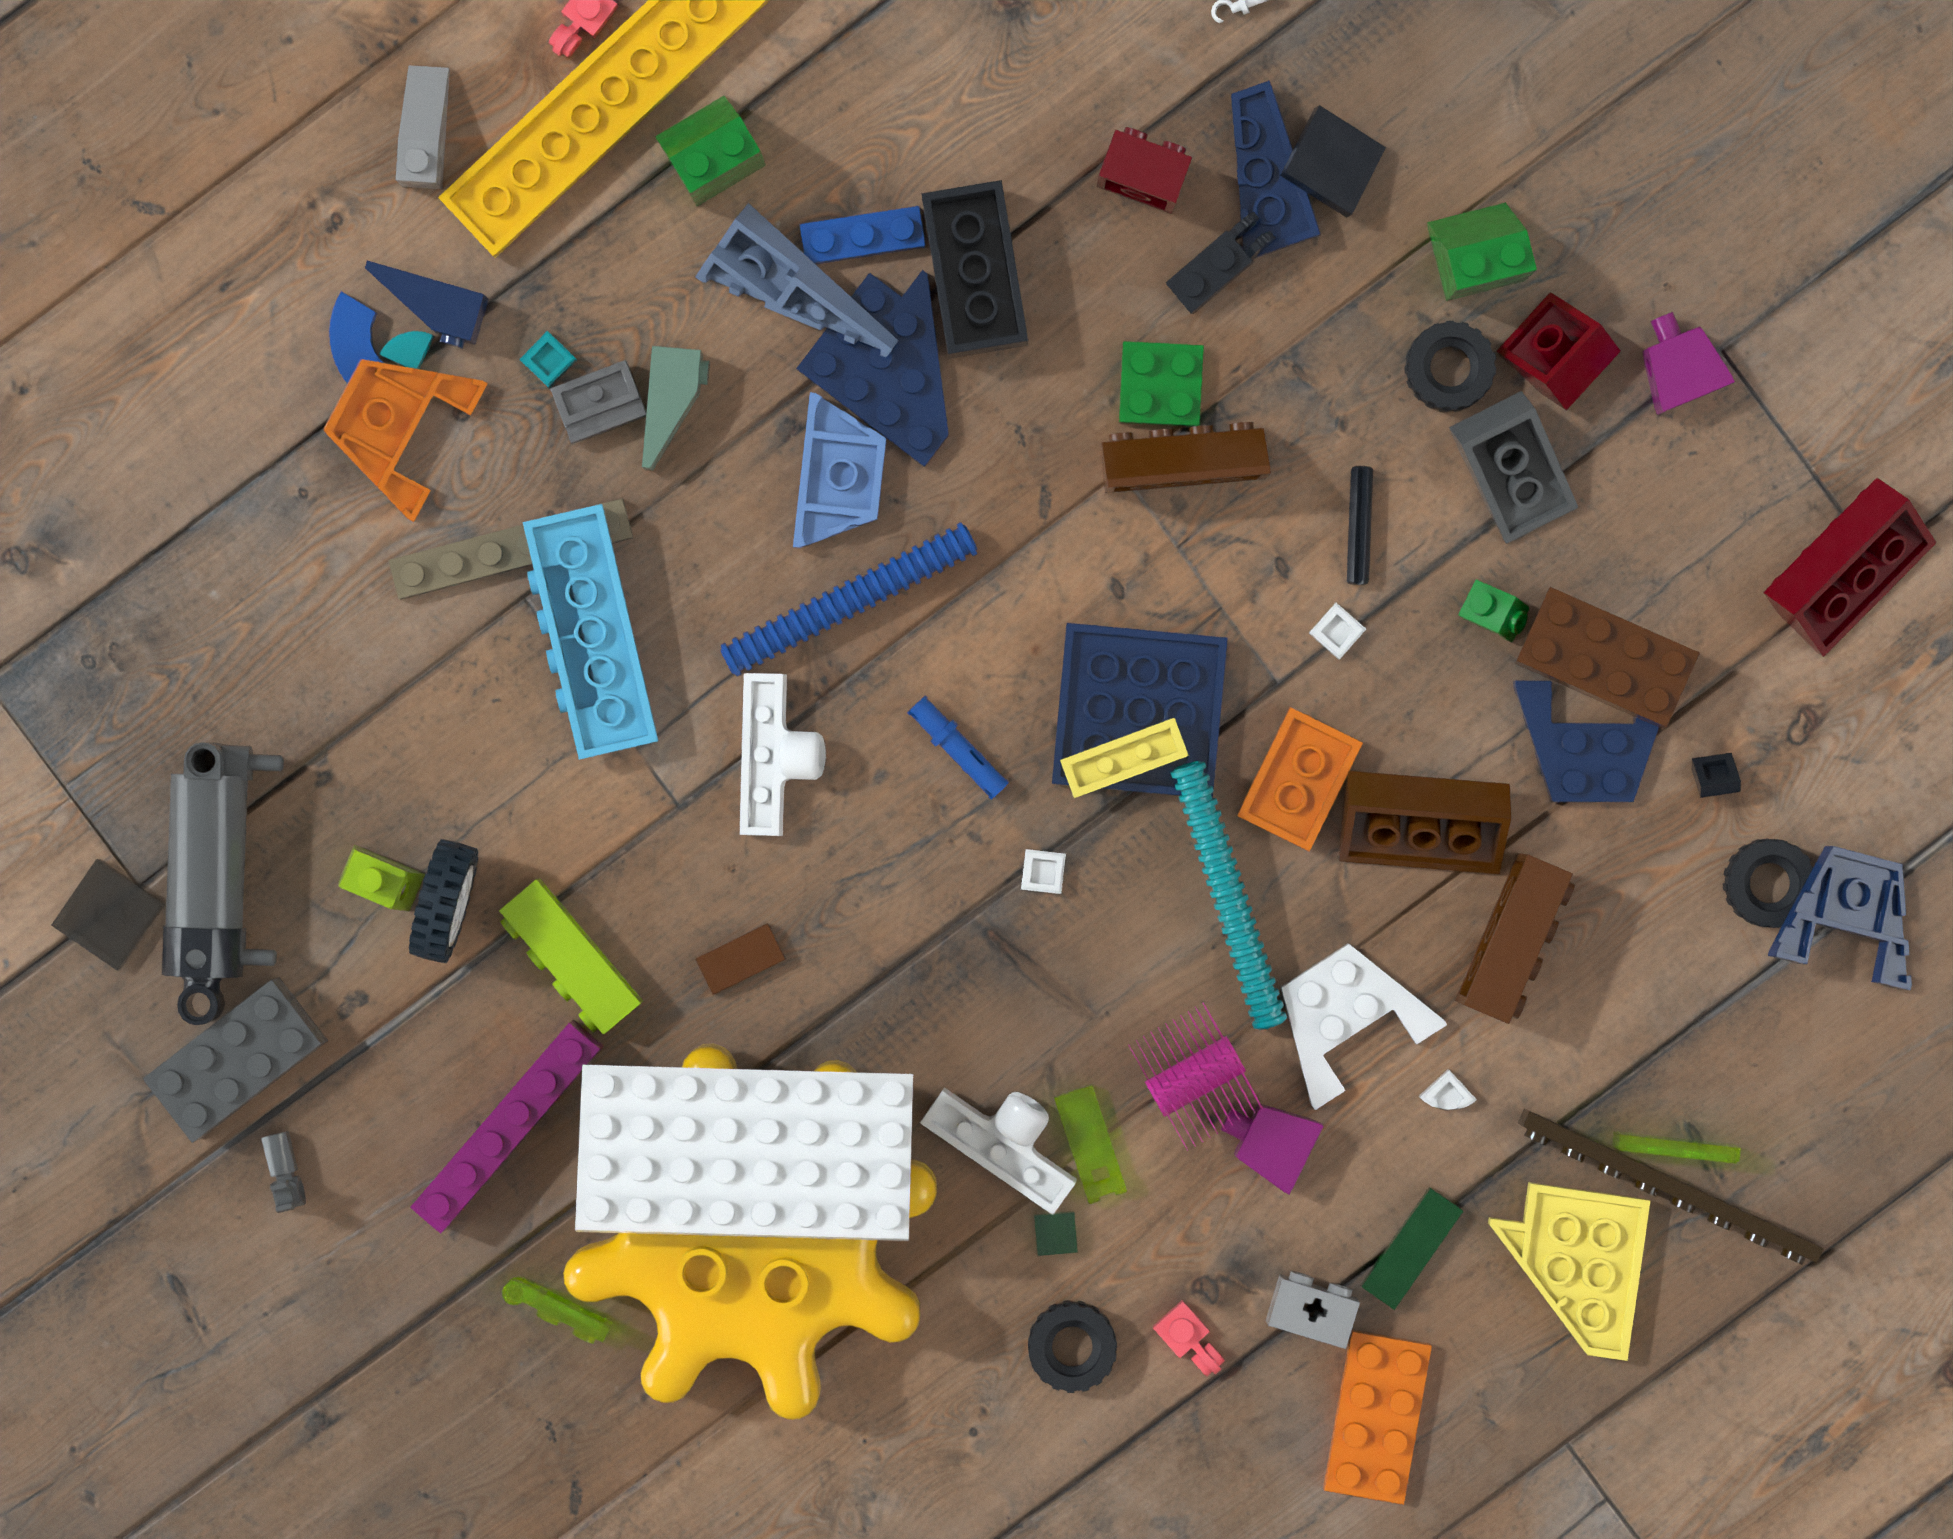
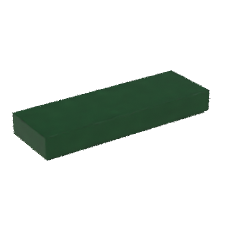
(1411, 1248)

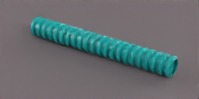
(1229, 895)

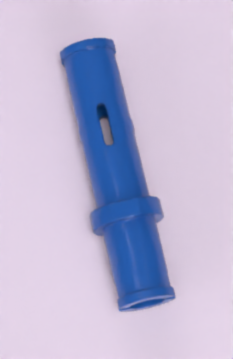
(958, 747)

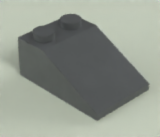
(1514, 466)

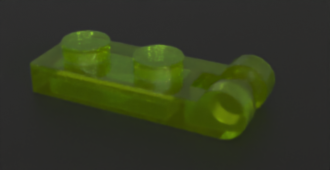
(1089, 1142)
(556, 1308)

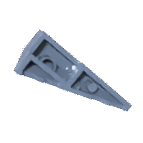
(769, 267)

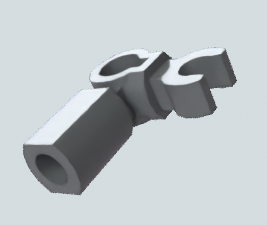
(281, 1161)

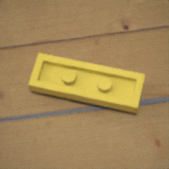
(1124, 757)

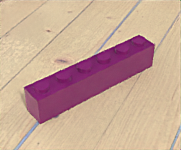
(506, 1126)

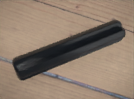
(1359, 525)

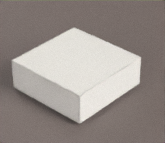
(1337, 631)
(1043, 871)

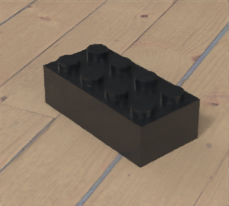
(975, 269)

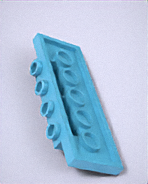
(589, 631)

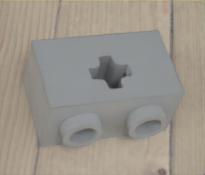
(1330, 1326)

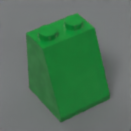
(711, 150)
(1481, 251)

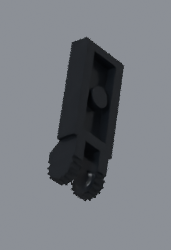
(1217, 265)

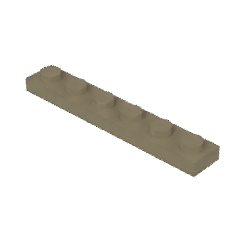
(481, 556)

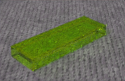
(1676, 1147)

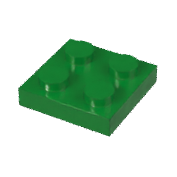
(1161, 384)

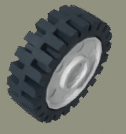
(443, 901)

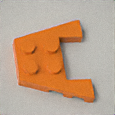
(380, 416)

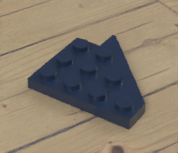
(892, 393)

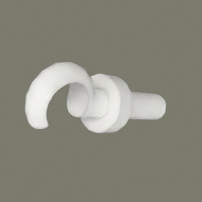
(1235, 7)

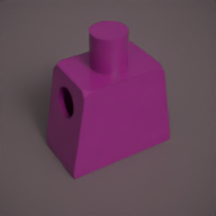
(1682, 365)
(1273, 1143)

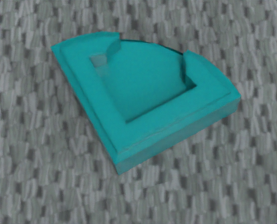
(408, 348)

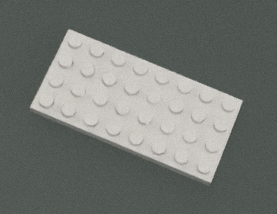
(744, 1153)

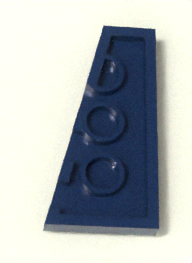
(1261, 156)

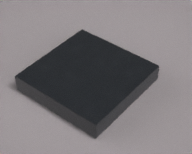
(1333, 161)

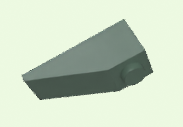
(672, 391)

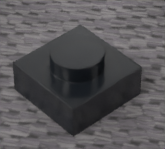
(1716, 775)

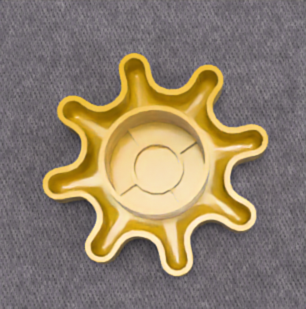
(750, 1294)

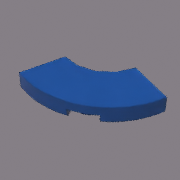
(351, 334)

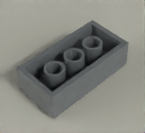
(235, 1059)

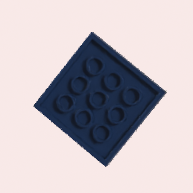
(1133, 680)

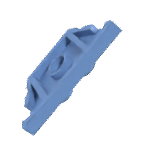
(837, 474)

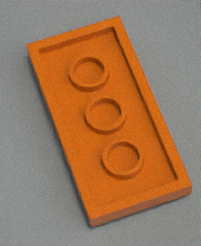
(1377, 1417)

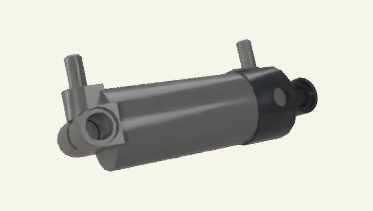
(207, 874)

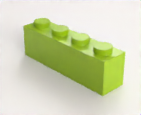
(570, 956)

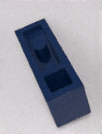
(443, 307)

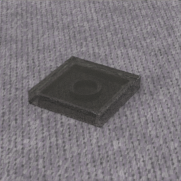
(108, 914)

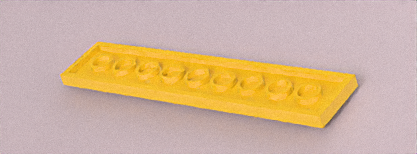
(589, 114)

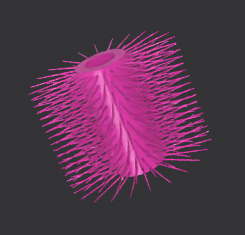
(1196, 1075)

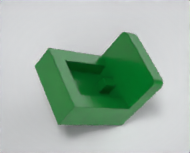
(1495, 611)

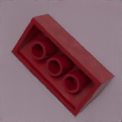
(1850, 566)

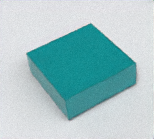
(548, 359)

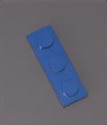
(863, 235)

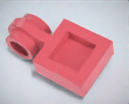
(586, 16)
(1183, 1331)

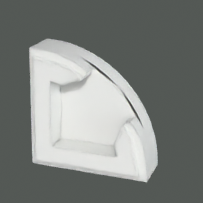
(1447, 1093)

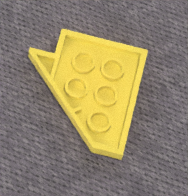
(1583, 1259)

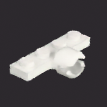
(771, 754)
(1003, 1144)

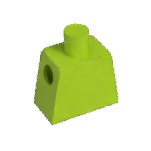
(380, 879)

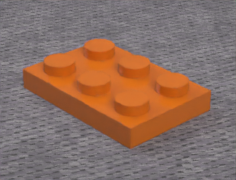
(1299, 779)

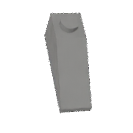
(423, 128)

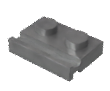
(598, 402)

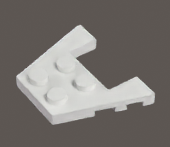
(1337, 1002)

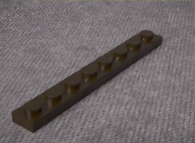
(1683, 1195)

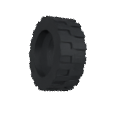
(1481, 366)
(1739, 874)
(1072, 1377)

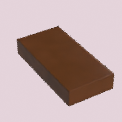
(740, 959)

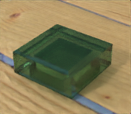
(1055, 1233)

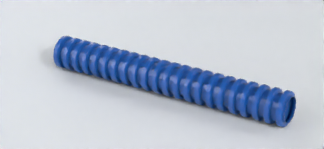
(848, 599)

